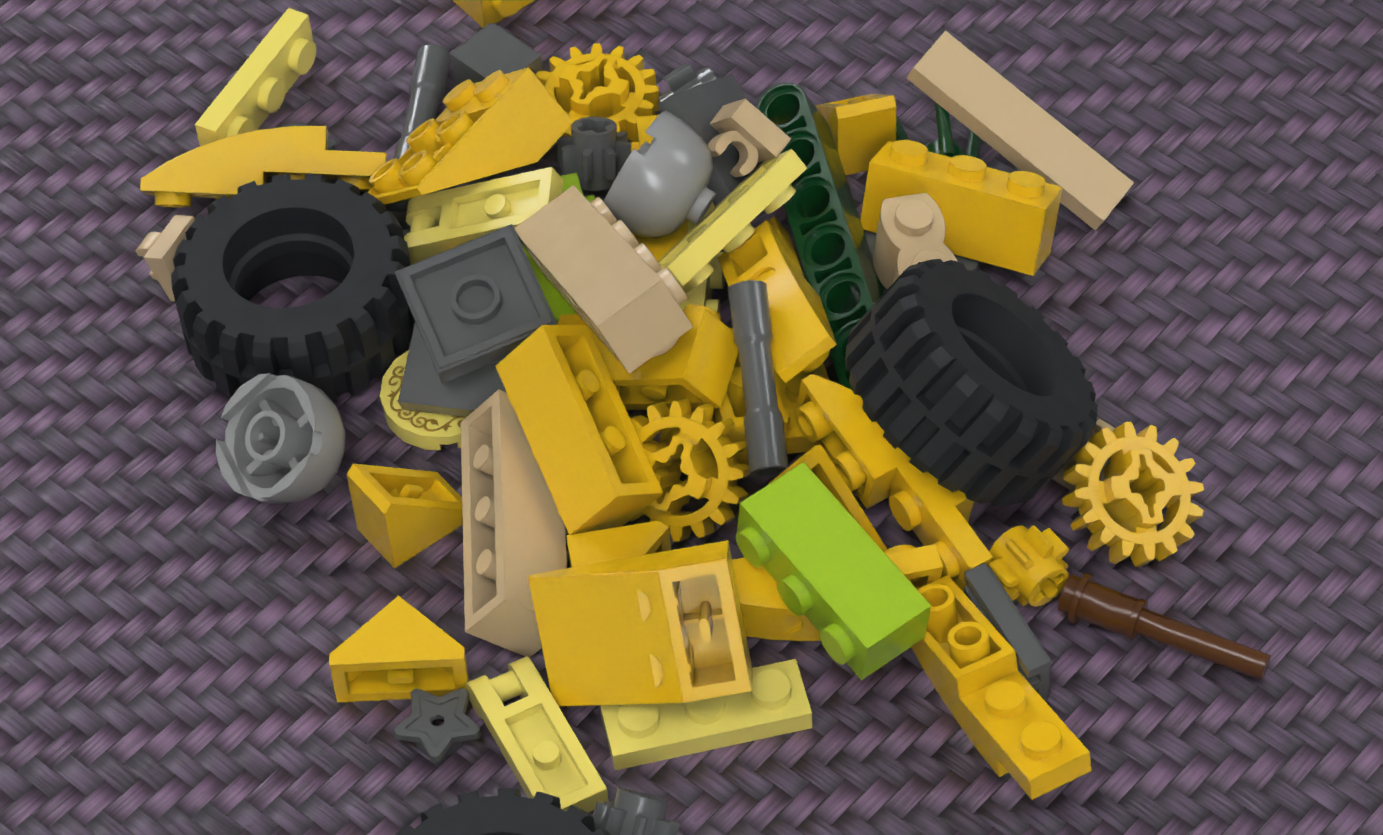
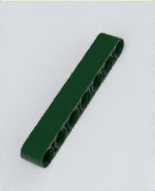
(825, 218)

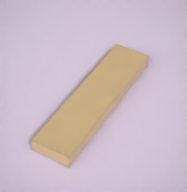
(1019, 128)

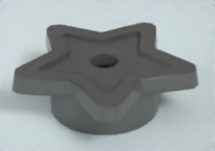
(442, 739)

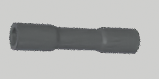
(425, 90)
(762, 418)

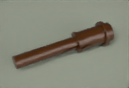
(1129, 616)

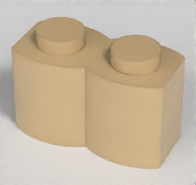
(908, 233)

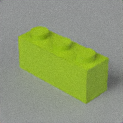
(831, 571)

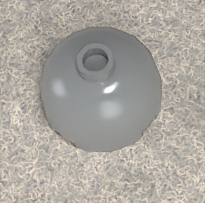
(663, 180)
(280, 439)

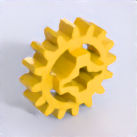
(600, 87)
(705, 477)
(1131, 498)

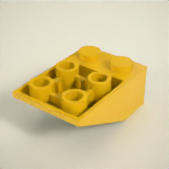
(481, 133)
(644, 629)

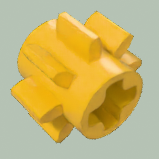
(1030, 564)

